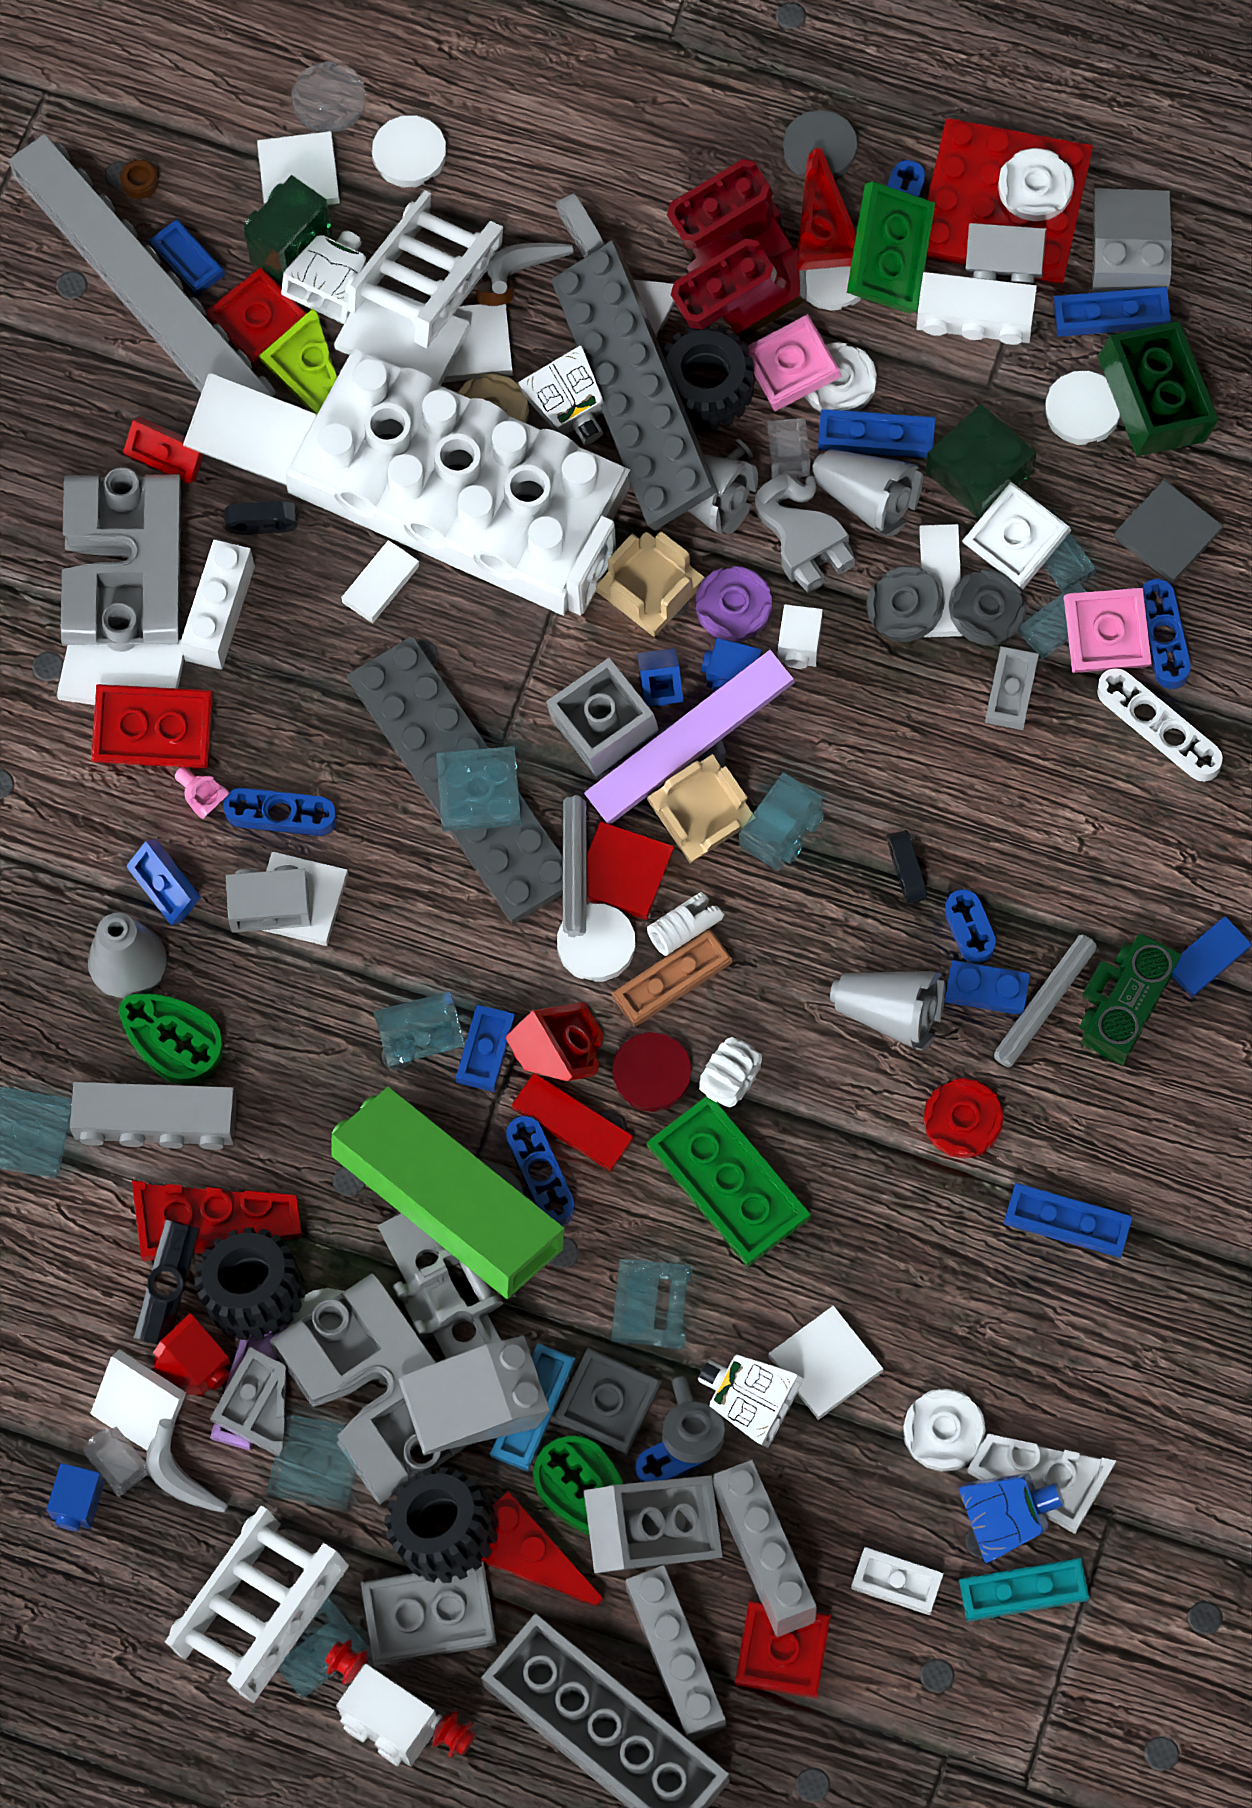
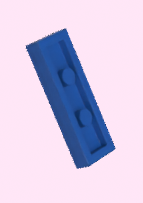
(1110, 311)
(876, 433)
(1068, 1220)

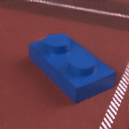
(163, 881)
(987, 987)
(485, 1048)

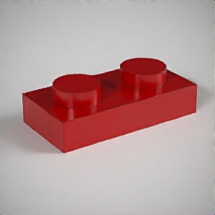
(162, 450)

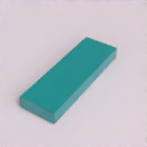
(1023, 1590)

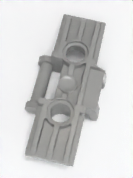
(432, 1295)

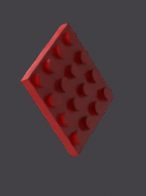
(968, 191)

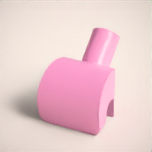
(201, 791)

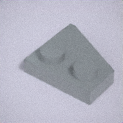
(255, 1402)

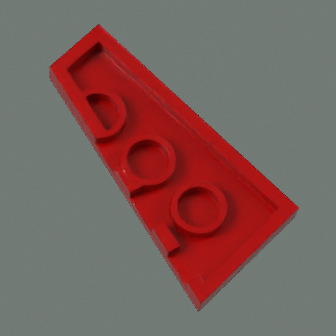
(213, 1212)

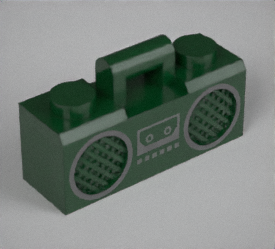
(1140, 984)

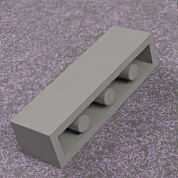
(153, 1114)
(764, 1548)
(675, 1653)

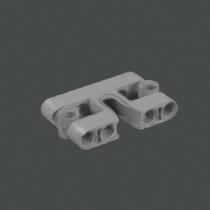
(130, 592)
(366, 1347)

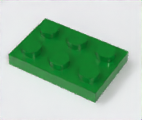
(890, 247)

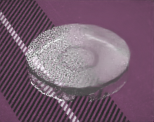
(328, 97)

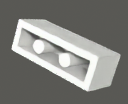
(976, 308)
(217, 604)

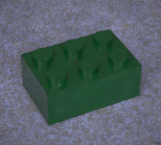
(1158, 388)

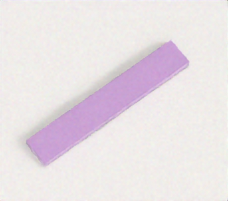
(689, 737)

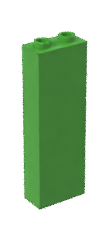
(447, 1192)

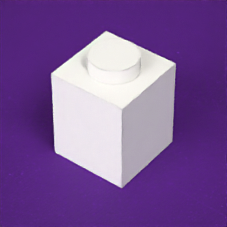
(800, 636)

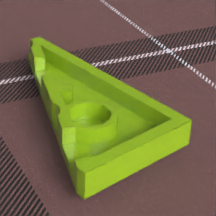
(303, 362)

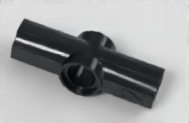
(172, 1256)

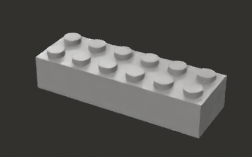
(600, 1723)

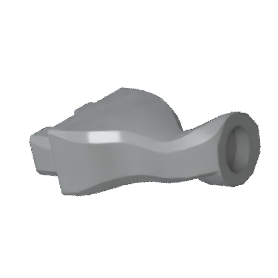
(805, 535)

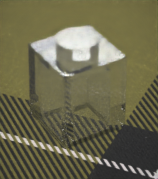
(788, 447)
(116, 1460)

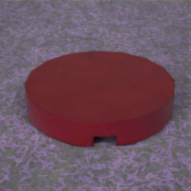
(651, 1071)

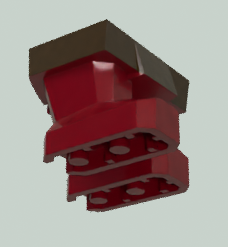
(738, 253)

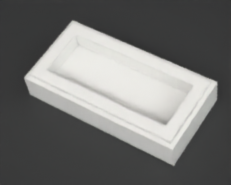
(380, 581)

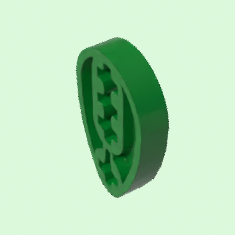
(164, 1057)
(562, 1497)

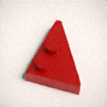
(825, 225)
(533, 1556)

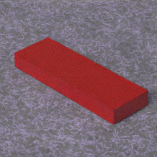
(573, 1122)

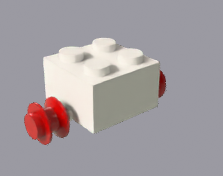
(388, 1713)

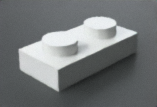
(897, 1581)

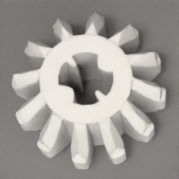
(730, 1072)

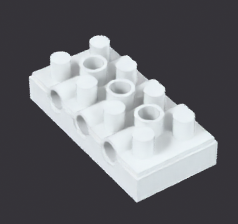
(453, 515)

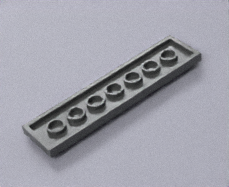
(635, 386)
(425, 719)

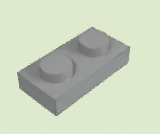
(1011, 688)

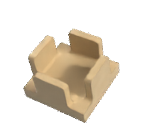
(649, 580)
(701, 807)

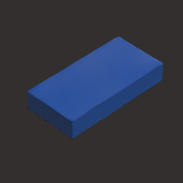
(186, 258)
(1210, 956)

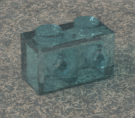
(781, 822)
(419, 1028)

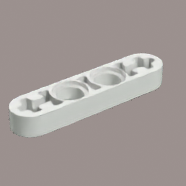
(1155, 728)

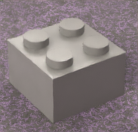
(602, 717)

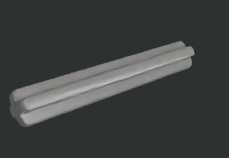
(574, 866)
(1045, 1000)

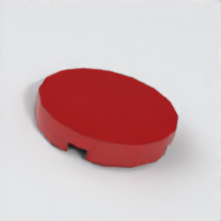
(963, 1118)

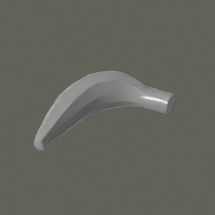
(522, 256)
(171, 1477)

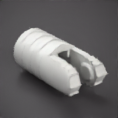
(683, 924)

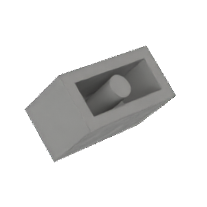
(1005, 252)
(268, 899)

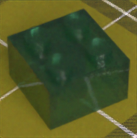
(285, 226)
(980, 460)

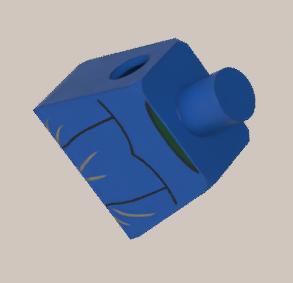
(1008, 1511)

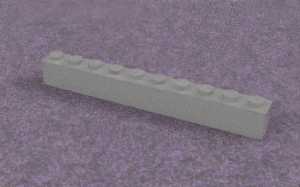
(129, 267)

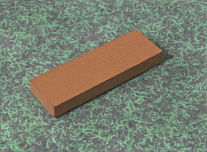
(671, 978)

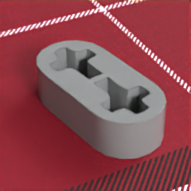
(579, 225)

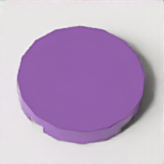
(733, 603)

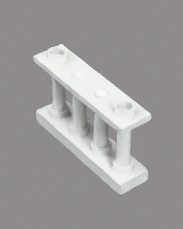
(446, 294)
(286, 1625)

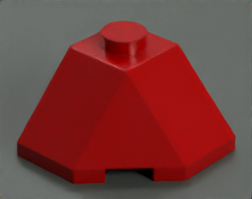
(558, 1042)
(191, 1358)

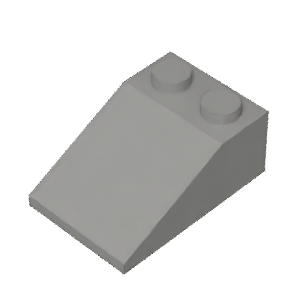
(1131, 239)
(475, 1396)
(652, 1523)

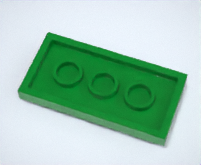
(728, 1180)

